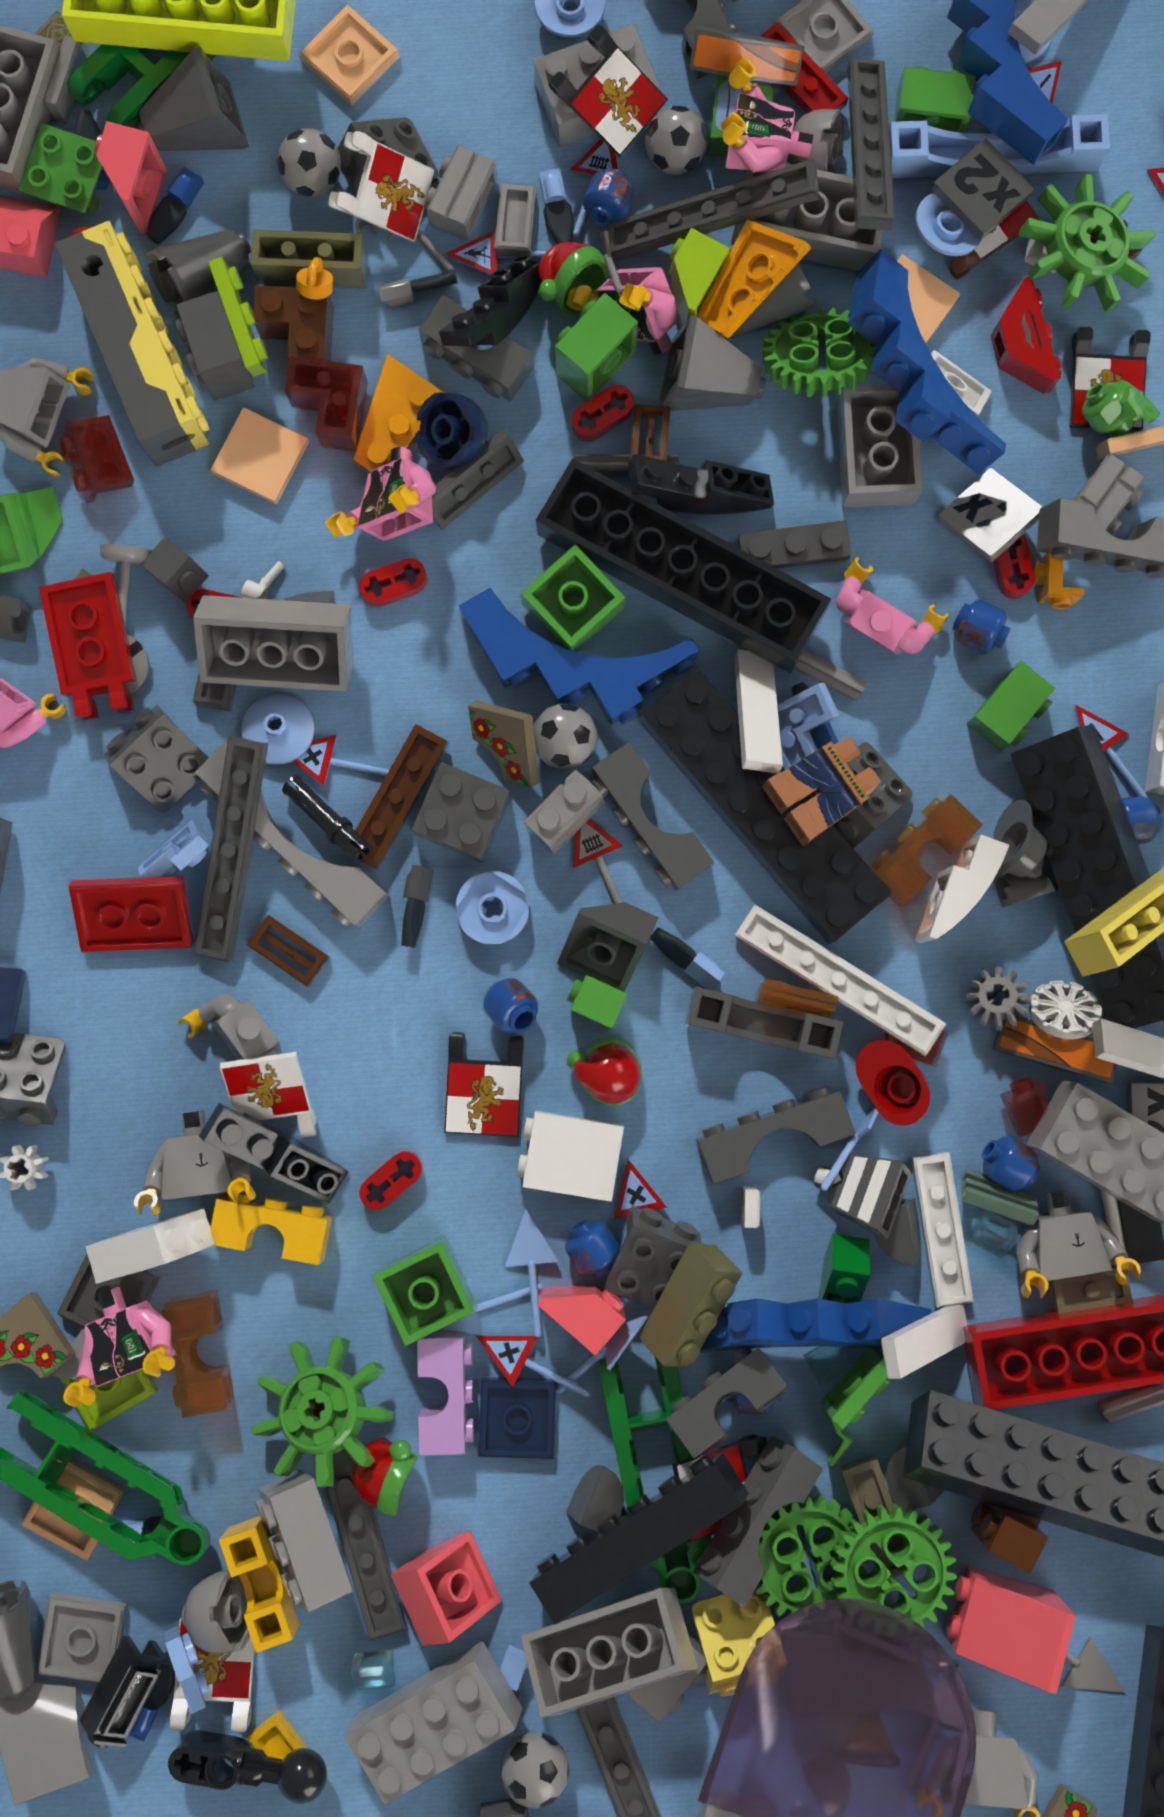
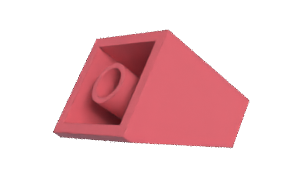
(1011, 1627)

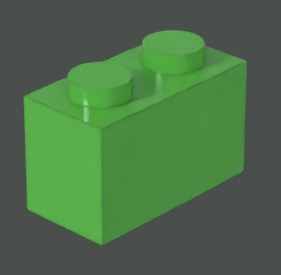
(935, 98)
(1011, 706)
(596, 1001)

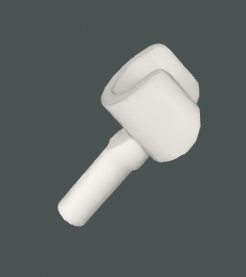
(259, 591)

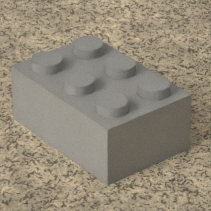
(577, 64)
(875, 452)
(302, 1541)

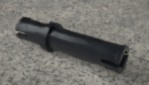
(337, 828)

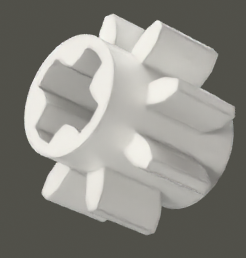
(14, 1172)

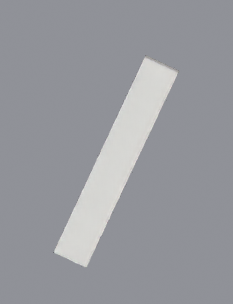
(839, 978)

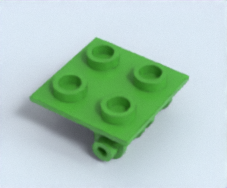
(62, 170)

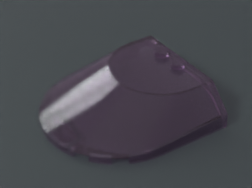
(845, 1719)

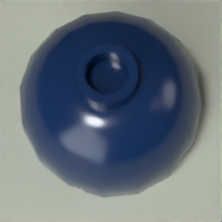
(451, 429)

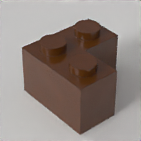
(289, 316)
(1009, 1535)

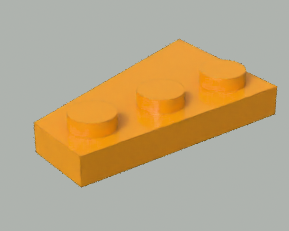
(749, 274)
(392, 414)

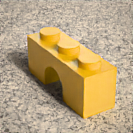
(303, 1230)
(269, 1611)

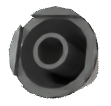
(183, 267)
(784, 301)
(15, 1641)

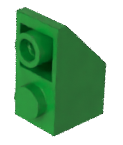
(845, 1269)

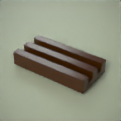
(652, 410)
(314, 968)

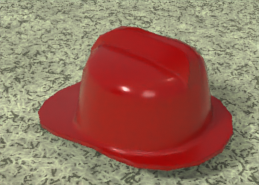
(893, 1082)

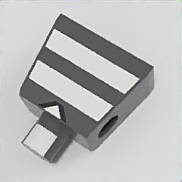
(867, 1191)

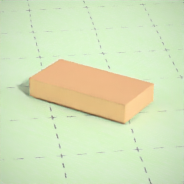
(1131, 442)

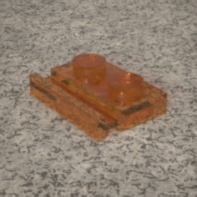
(795, 998)

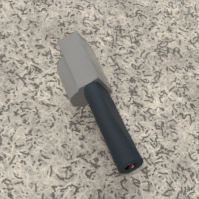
(400, 292)

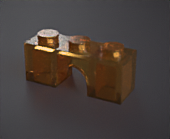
(944, 824)
(199, 1386)

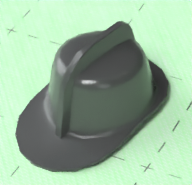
(1025, 842)

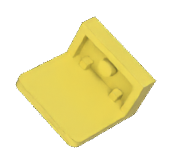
(728, 1637)

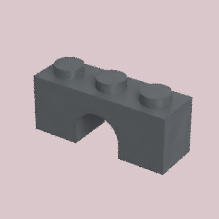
(499, 368)
(698, 1418)

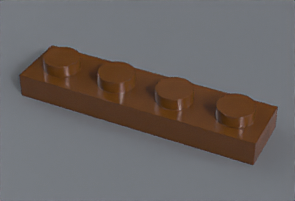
(399, 792)

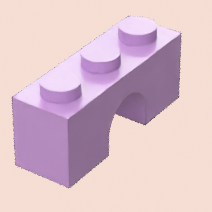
(446, 1428)

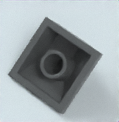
(607, 942)

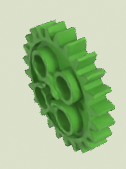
(793, 353)
(918, 1547)
(789, 1562)

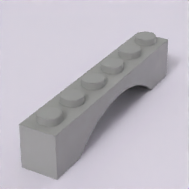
(345, 887)

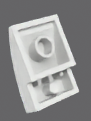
(961, 886)

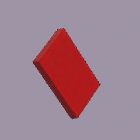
(131, 914)

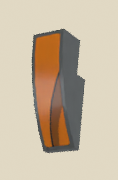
(720, 50)
(1067, 1055)

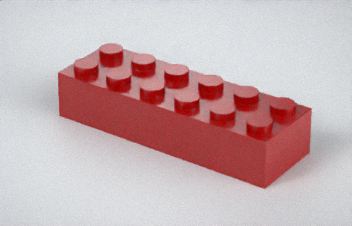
(1066, 1353)

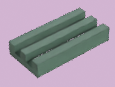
(988, 1195)

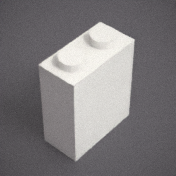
(571, 1155)
(150, 1246)

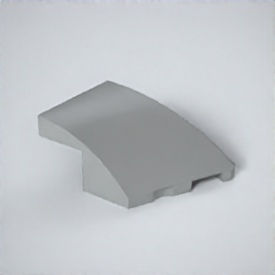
(43, 1740)

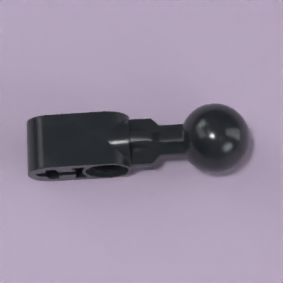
(202, 1763)

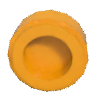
(314, 281)

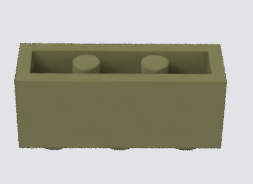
(282, 254)
(690, 1305)

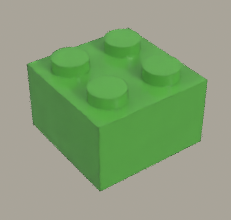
(595, 346)
(573, 600)
(425, 1291)

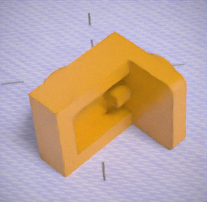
(1049, 576)

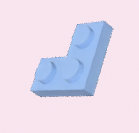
(801, 715)
(182, 849)
(182, 1655)

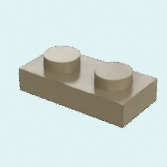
(1089, 1291)

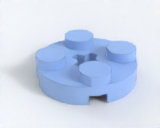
(487, 887)

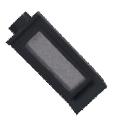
(122, 1693)

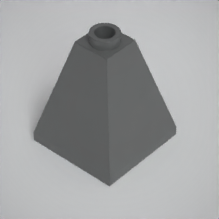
(194, 109)
(708, 371)

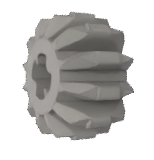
(988, 991)

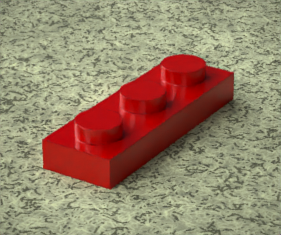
(813, 86)

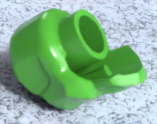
(1116, 407)

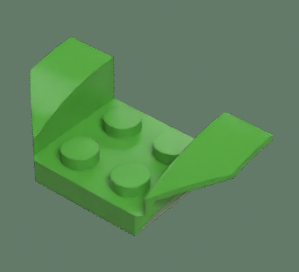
(27, 527)
(848, 1397)

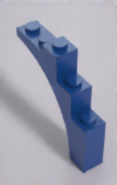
(1005, 92)
(903, 361)
(567, 674)
(809, 1324)

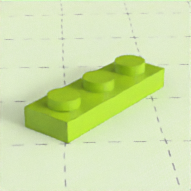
(239, 316)

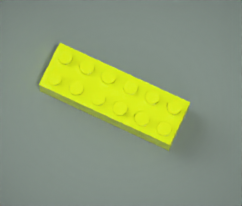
(217, 26)

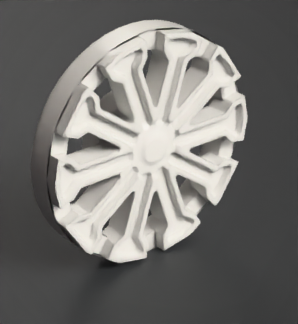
(1064, 1009)

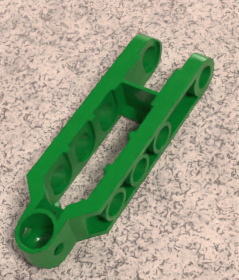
(109, 65)
(176, 1535)
(678, 1564)

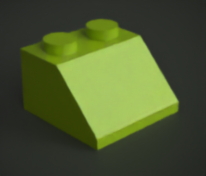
(694, 270)

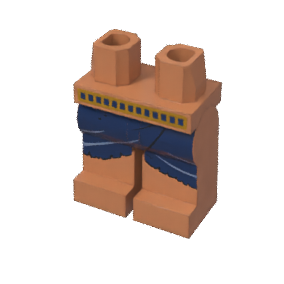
(831, 781)

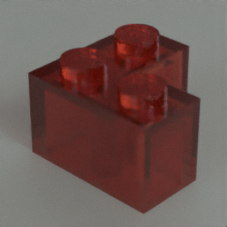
(335, 392)

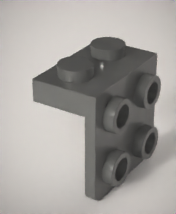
(394, 133)
(156, 758)
(883, 800)
(28, 1077)
(648, 1255)

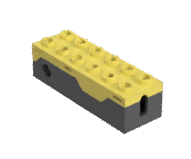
(134, 342)

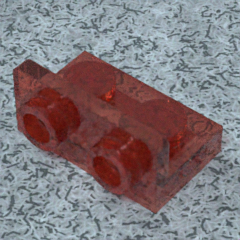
(95, 457)

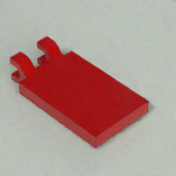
(89, 642)

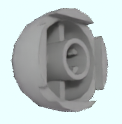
(827, 138)
(216, 1613)

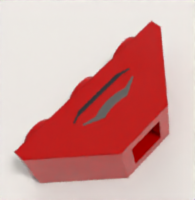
(1025, 339)

